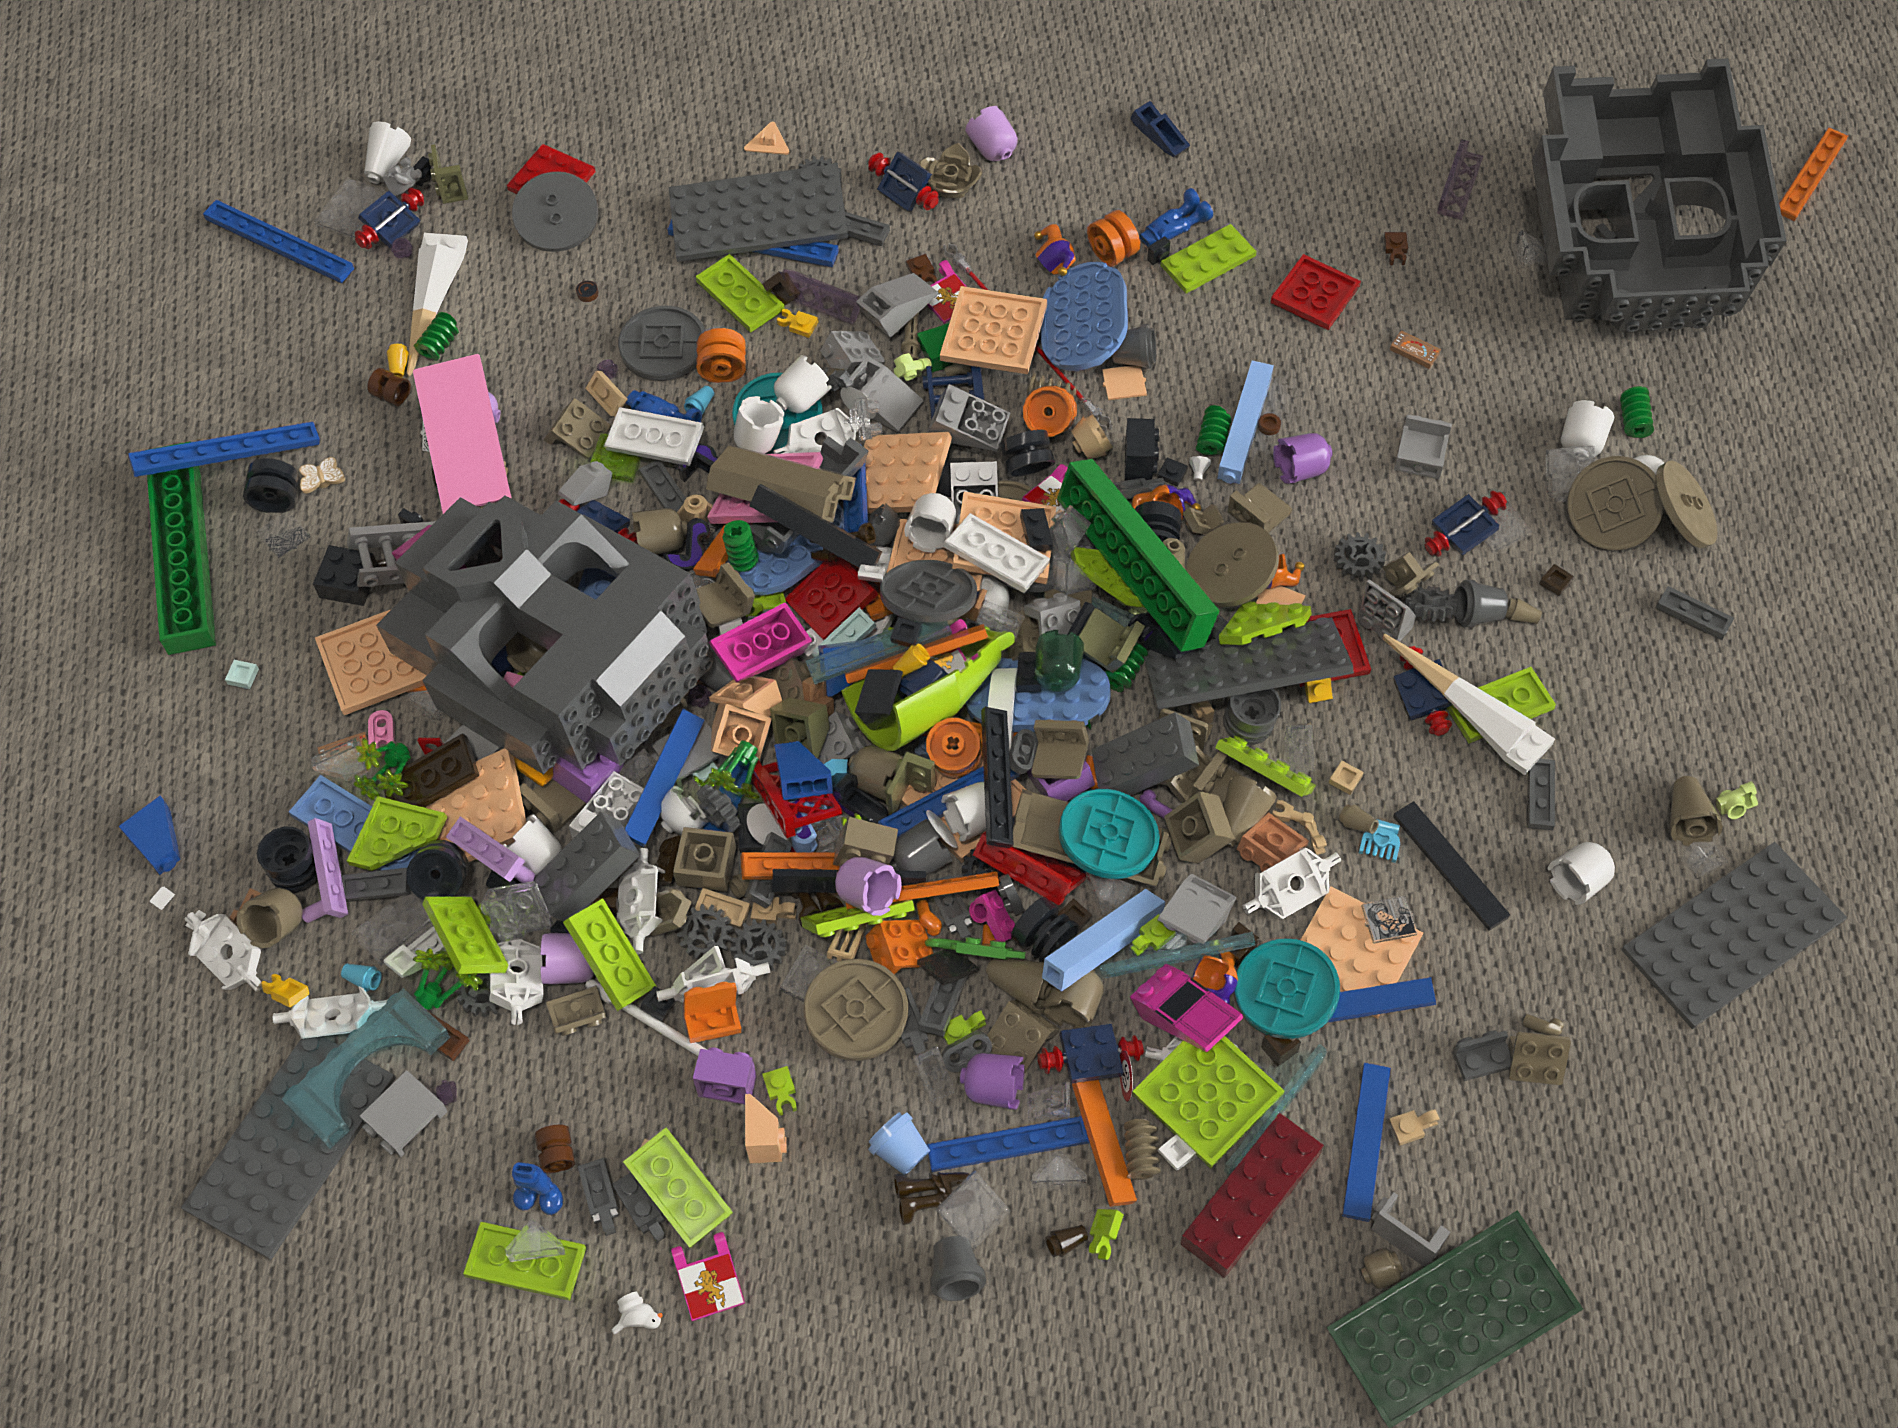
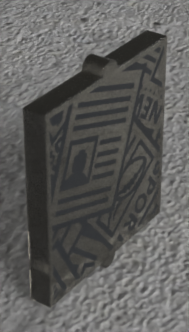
(947, 966)

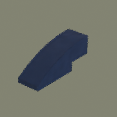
(1159, 129)

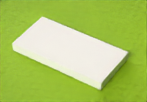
(654, 436)
(996, 553)

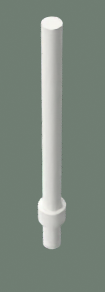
(651, 1021)

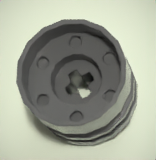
(1252, 715)

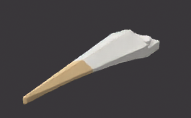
(436, 268)
(1504, 728)

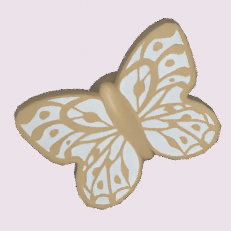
(320, 476)

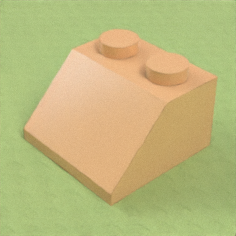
(750, 694)
(736, 724)
(763, 1135)

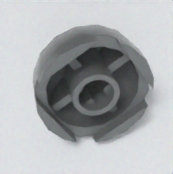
(885, 525)

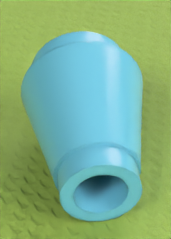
(699, 399)
(363, 976)

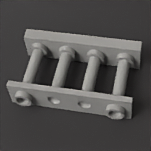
(385, 537)

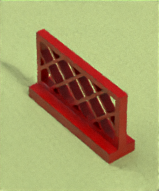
(786, 812)
(1049, 879)

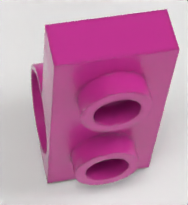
(994, 914)

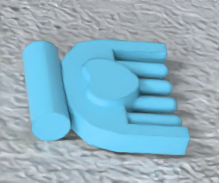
(1384, 836)

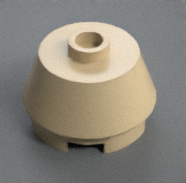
(1090, 438)

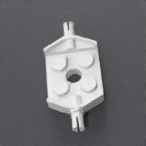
(830, 424)
(1274, 888)
(638, 917)
(211, 943)
(741, 976)
(521, 989)
(312, 1016)

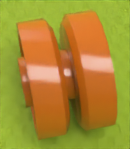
(1113, 238)
(721, 355)
(1060, 402)
(953, 733)

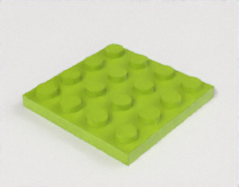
(1208, 1096)

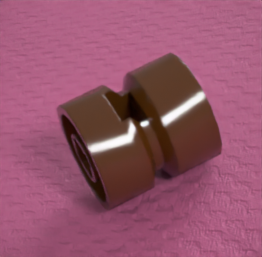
(388, 386)
(555, 1149)

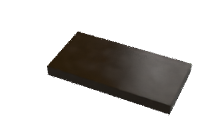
(438, 773)

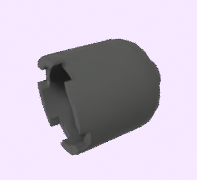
(919, 850)

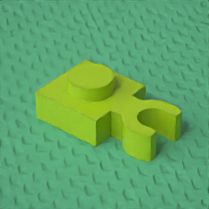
(780, 1086)

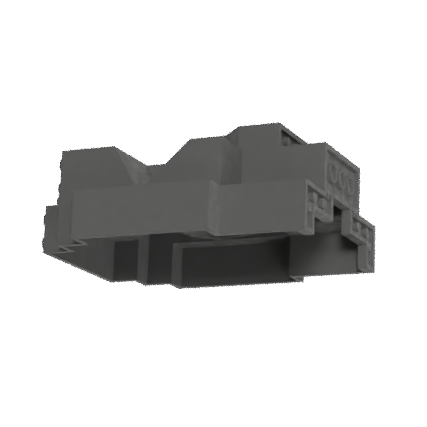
(1699, 155)
(608, 662)

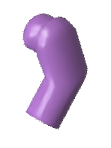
(1149, 801)

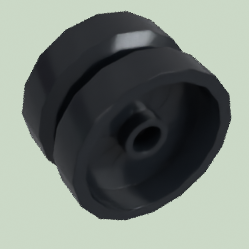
(1026, 453)
(271, 485)
(441, 856)

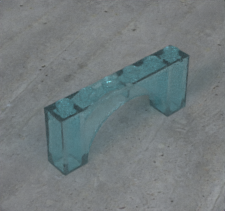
(396, 1023)

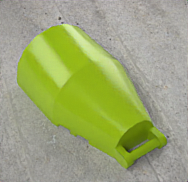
(935, 702)

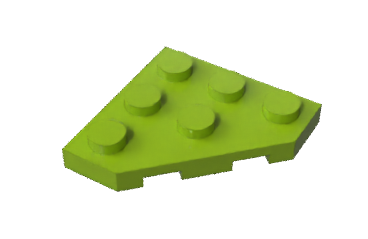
(1103, 575)
(1262, 619)
(394, 831)

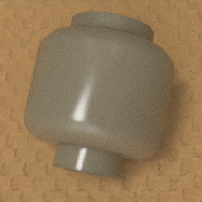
(1382, 1268)

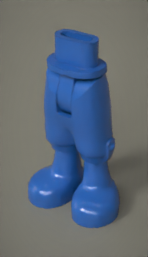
(1172, 222)
(652, 404)
(533, 1182)

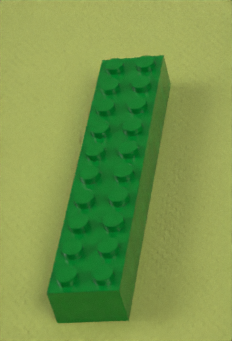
(1139, 556)
(180, 560)

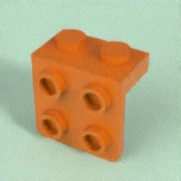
(898, 944)
(711, 1012)

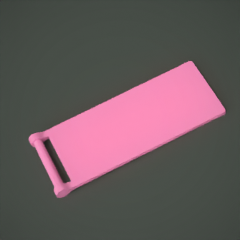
(461, 432)

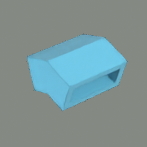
(838, 768)

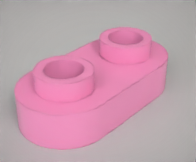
(384, 734)

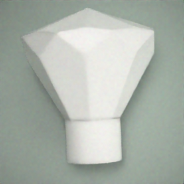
(1199, 465)

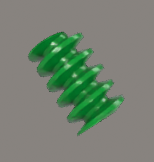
(437, 336)
(1636, 412)
(1213, 431)
(740, 545)
(1126, 673)

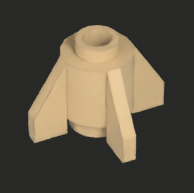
(694, 507)

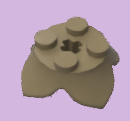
(952, 173)

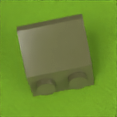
(801, 722)

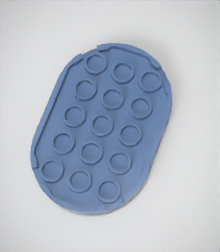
(1085, 316)
(780, 571)
(1079, 703)

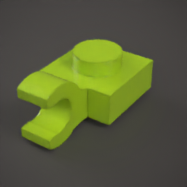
(766, 602)
(1153, 935)
(959, 1027)
(1104, 1228)

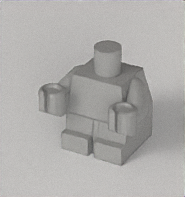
(399, 179)

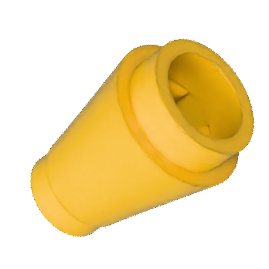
(397, 358)
(912, 659)

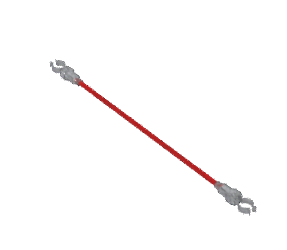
(959, 261)

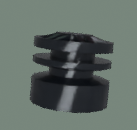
(1161, 518)
(288, 859)
(1043, 929)

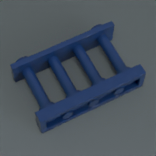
(972, 379)

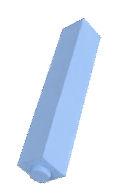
(1245, 422)
(1101, 940)

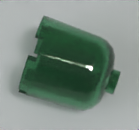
(1058, 660)

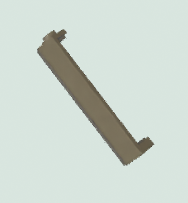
(741, 470)
(1037, 831)

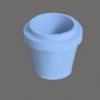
(899, 1143)

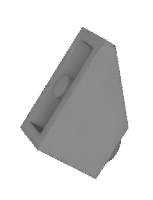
(586, 484)

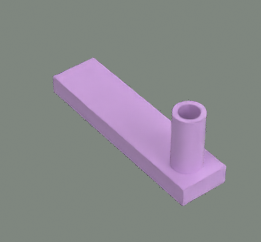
(489, 851)
(328, 873)

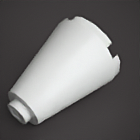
(384, 150)

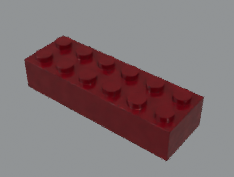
(1251, 1195)

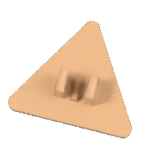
(768, 141)

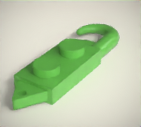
(973, 946)

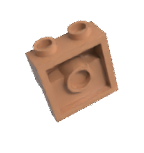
(1270, 842)

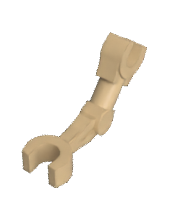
(1306, 819)

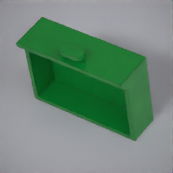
(931, 345)

